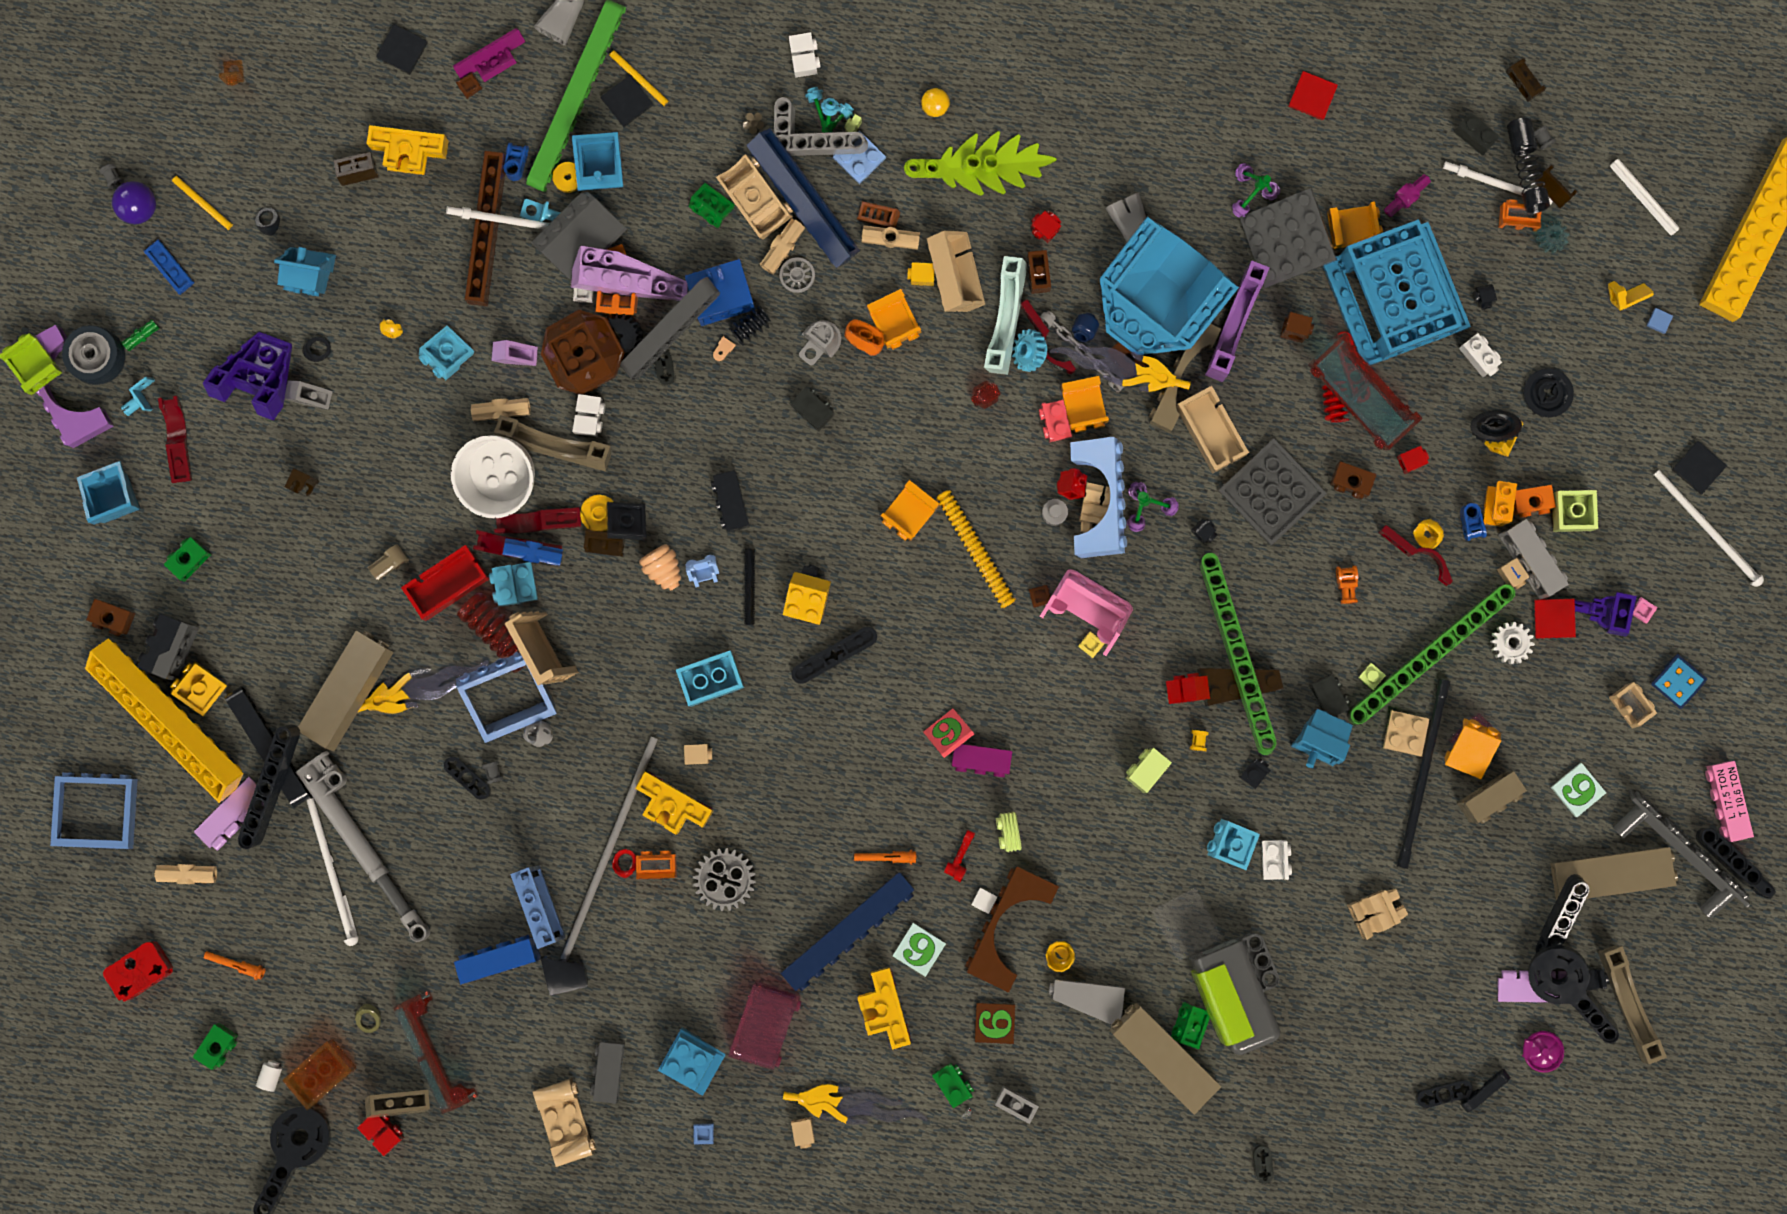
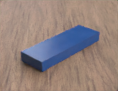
(169, 267)

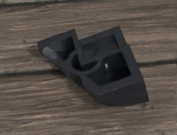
(563, 975)

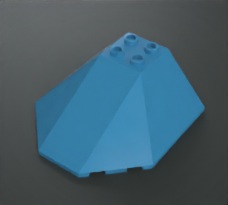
(1161, 292)

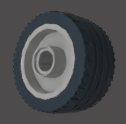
(80, 358)

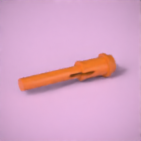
(896, 857)
(242, 967)

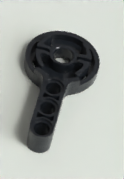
(1569, 988)
(291, 1152)

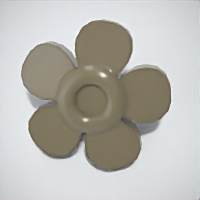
(753, 122)

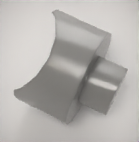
(1054, 512)
(541, 732)

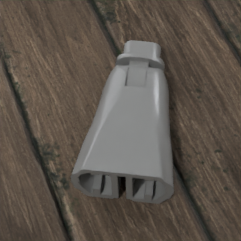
(559, 20)
(1127, 215)

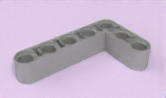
(812, 139)

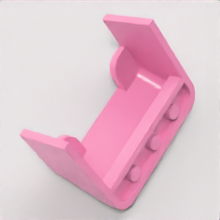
(1091, 604)

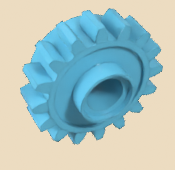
(1030, 350)

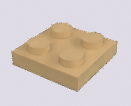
(1406, 733)

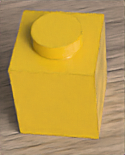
(921, 274)

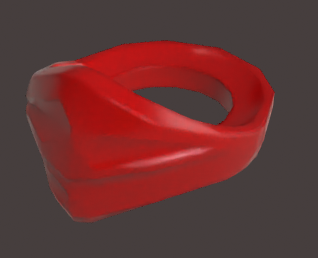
(617, 869)

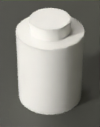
(269, 1076)

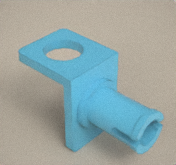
(543, 211)
(138, 398)

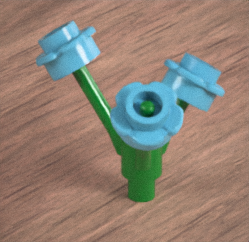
(829, 108)

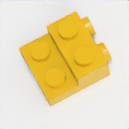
(197, 688)

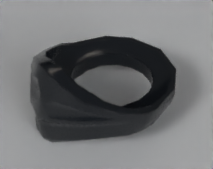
(269, 229)
(314, 358)

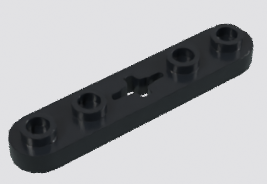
(817, 665)

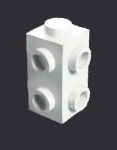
(1481, 355)

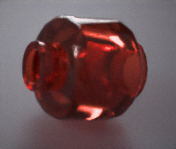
(985, 394)

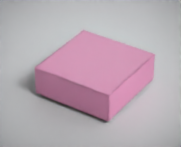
(1643, 610)

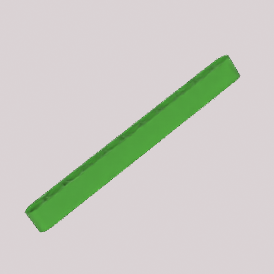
(575, 94)
(1439, 650)
(1238, 662)

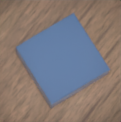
(1659, 320)
(703, 1133)

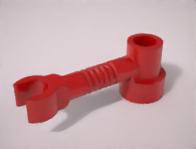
(954, 869)

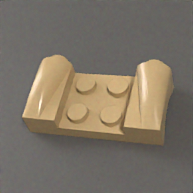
(755, 197)
(564, 1122)

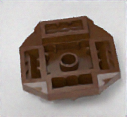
(600, 354)

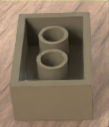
(1492, 797)

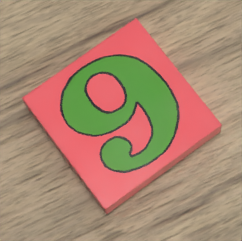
(948, 733)

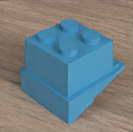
(598, 161)
(304, 270)
(107, 494)
(1324, 739)
(691, 1061)

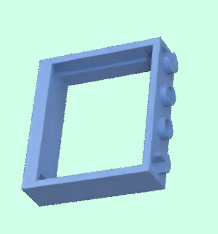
(513, 721)
(129, 811)
(537, 906)

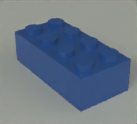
(493, 961)

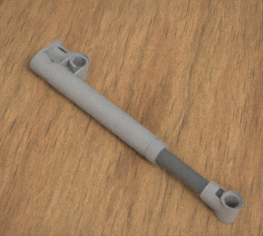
(318, 779)

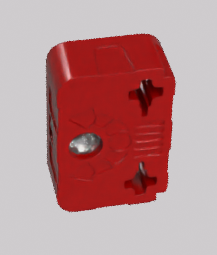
(141, 976)

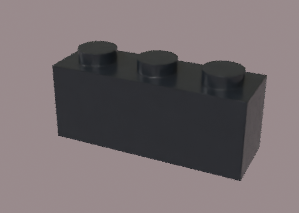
(730, 501)

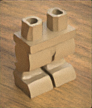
(1091, 509)
(1383, 912)

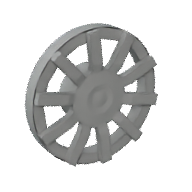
(797, 275)

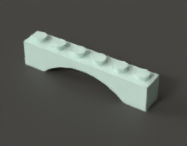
(1001, 344)

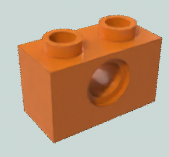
(1543, 496)

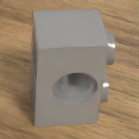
(1016, 1104)

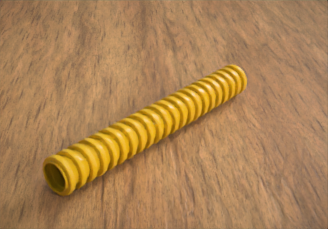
(975, 548)

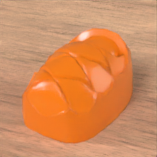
(864, 337)

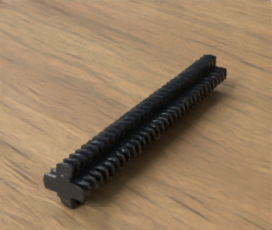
(749, 586)

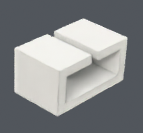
(803, 54)
(589, 414)

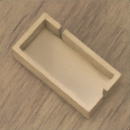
(955, 276)
(1212, 429)

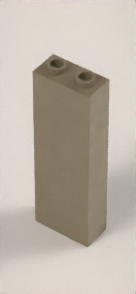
(345, 690)
(1619, 872)
(1164, 1058)

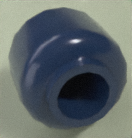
(1085, 327)

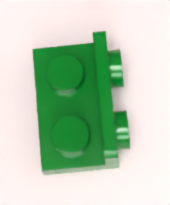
(710, 205)
(1190, 1025)
(952, 1084)

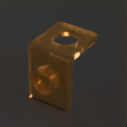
(232, 78)

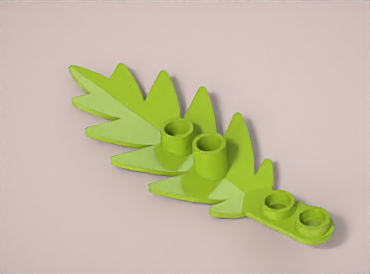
(983, 165)

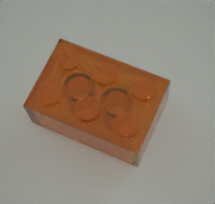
(319, 1074)

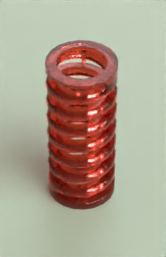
(478, 626)

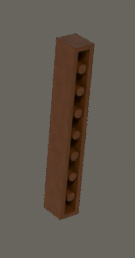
(485, 231)

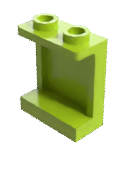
(30, 363)

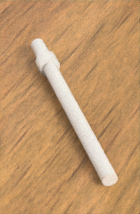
(1463, 171)
(467, 213)

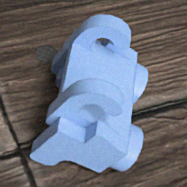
(702, 570)

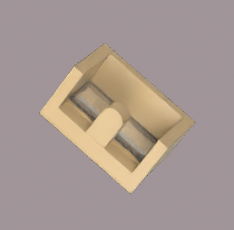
(1633, 705)

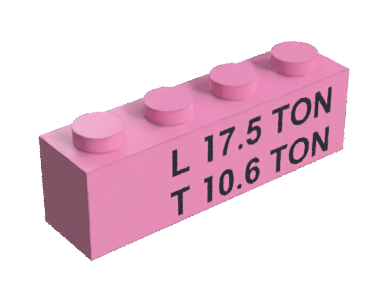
(1729, 801)

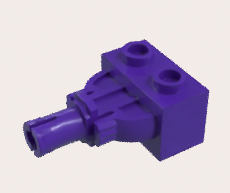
(1611, 613)

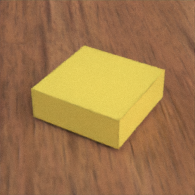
(1091, 644)

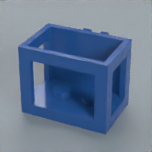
(733, 289)

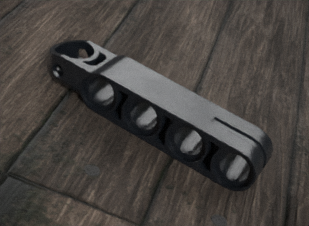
(1759, 884)
(1562, 910)

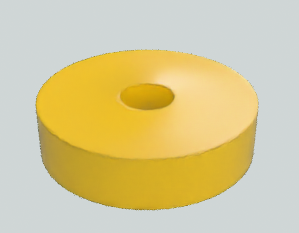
(559, 174)

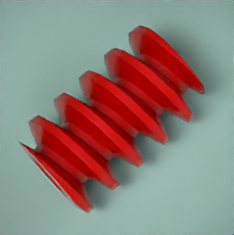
(1335, 407)

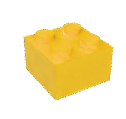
(806, 598)

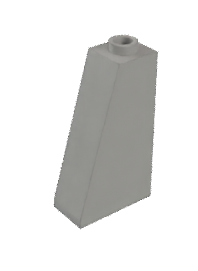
(1096, 1000)

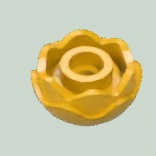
(390, 329)

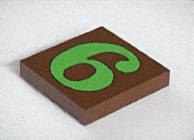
(995, 1023)

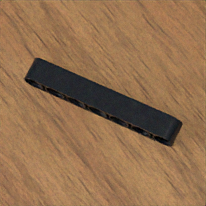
(261, 738)
(262, 792)

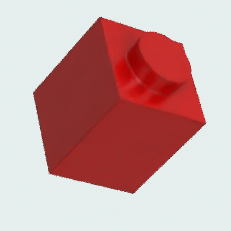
(1413, 459)

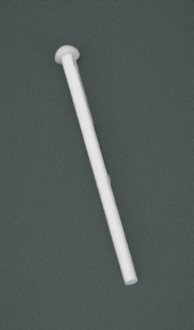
(1756, 579)
(342, 903)

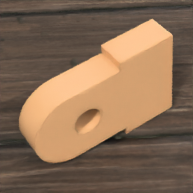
(725, 346)

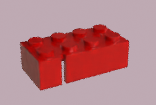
(445, 583)

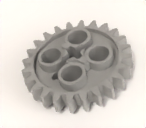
(719, 896)

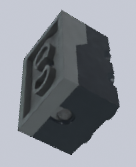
(167, 647)

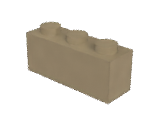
(397, 1103)

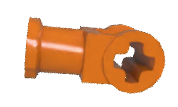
(1347, 583)

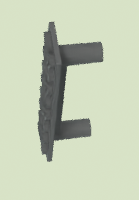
(1726, 885)

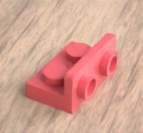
(1055, 420)

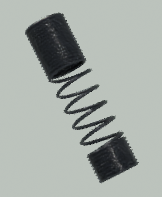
(1523, 143)

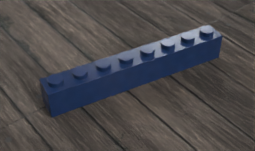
(802, 198)
(847, 931)

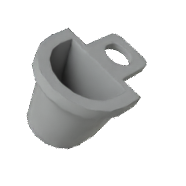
(823, 338)

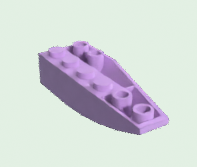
(623, 275)

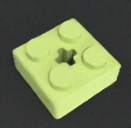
(1009, 829)

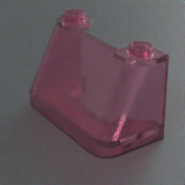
(764, 1025)

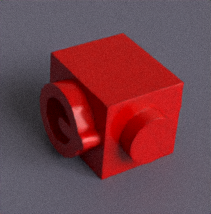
(1045, 226)
(1072, 484)

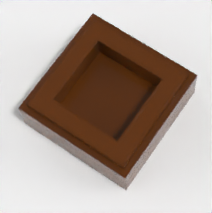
(469, 85)
(1039, 596)

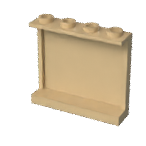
(536, 648)

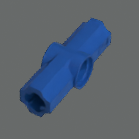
(532, 552)

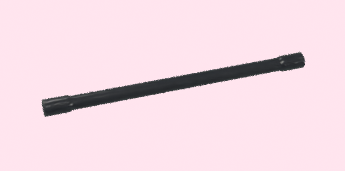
(1405, 851)

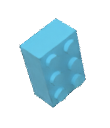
(710, 678)

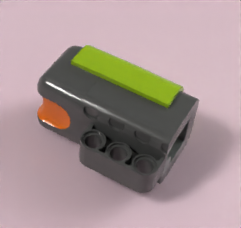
(1234, 993)

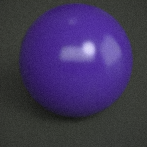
(134, 202)

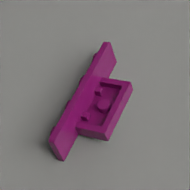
(491, 58)

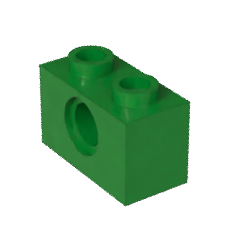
(198, 556)
(206, 1053)

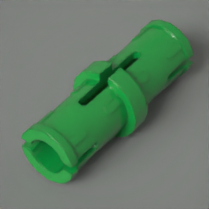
(140, 335)

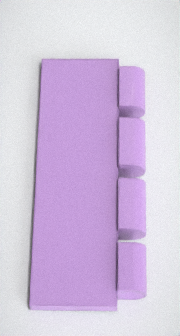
(225, 817)
(1519, 989)

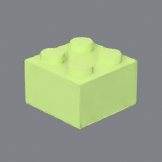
(1575, 511)
(1148, 770)

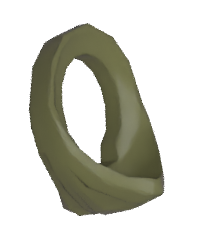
(368, 1008)

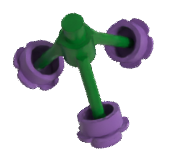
(1269, 189)
(1139, 492)

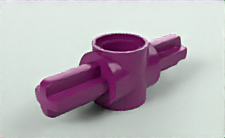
(1407, 195)

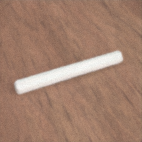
(1644, 196)

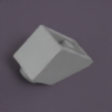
(308, 394)

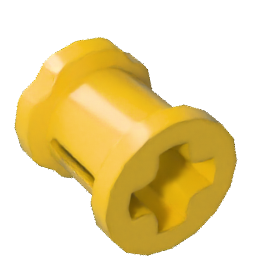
(1199, 740)

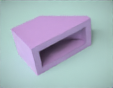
(514, 353)

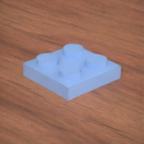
(861, 165)

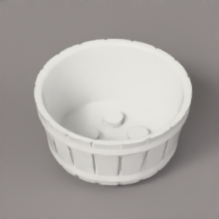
(493, 476)

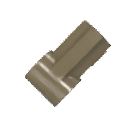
(391, 560)

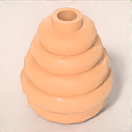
(662, 567)

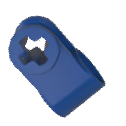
(515, 157)
(1474, 523)

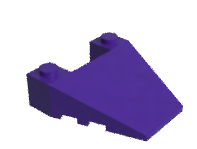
(257, 369)

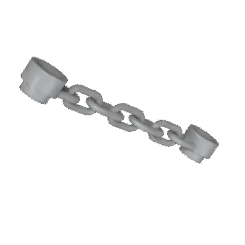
(1049, 318)

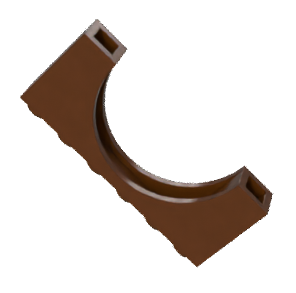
(1020, 888)

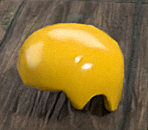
(935, 102)
(1435, 531)
(1065, 951)

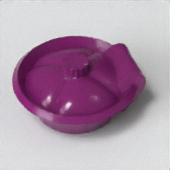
(1543, 1051)

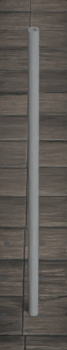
(608, 849)

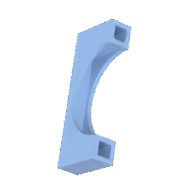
(1108, 534)

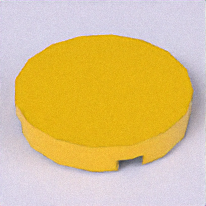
(592, 505)

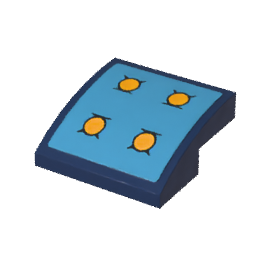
(1679, 681)

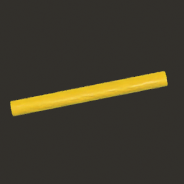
(638, 77)
(200, 201)

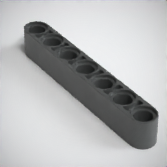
(670, 328)

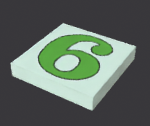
(1578, 790)
(919, 949)

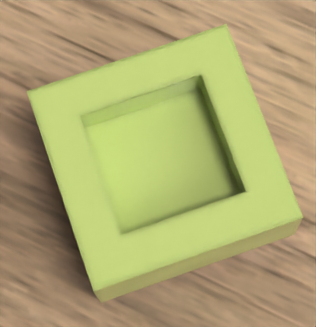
(853, 124)
(1371, 676)

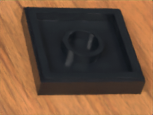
(401, 49)
(626, 101)
(1699, 467)
(626, 521)

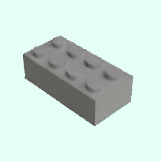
(1532, 554)

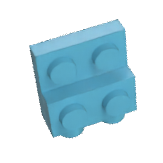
(445, 353)
(513, 584)
(1232, 844)

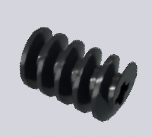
(750, 326)

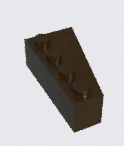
(1224, 687)

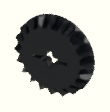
(629, 328)
(1562, 392)
(1508, 426)

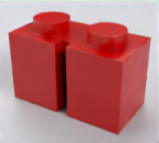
(1187, 689)
(382, 1132)

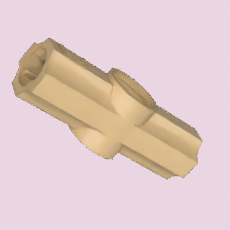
(878, 235)
(782, 245)
(499, 407)
(186, 874)

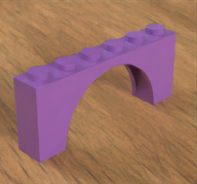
(1243, 302)
(74, 426)

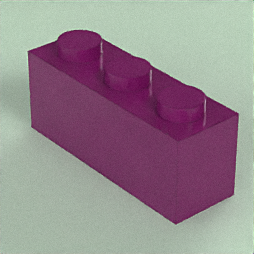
(982, 760)

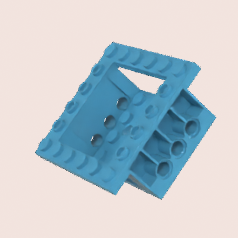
(1430, 286)

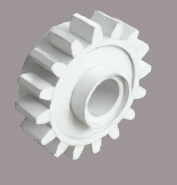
(1502, 646)

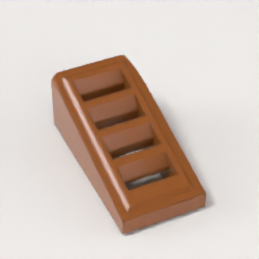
(895, 213)

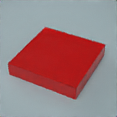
(1313, 95)
(1555, 618)

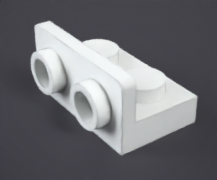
(1275, 860)

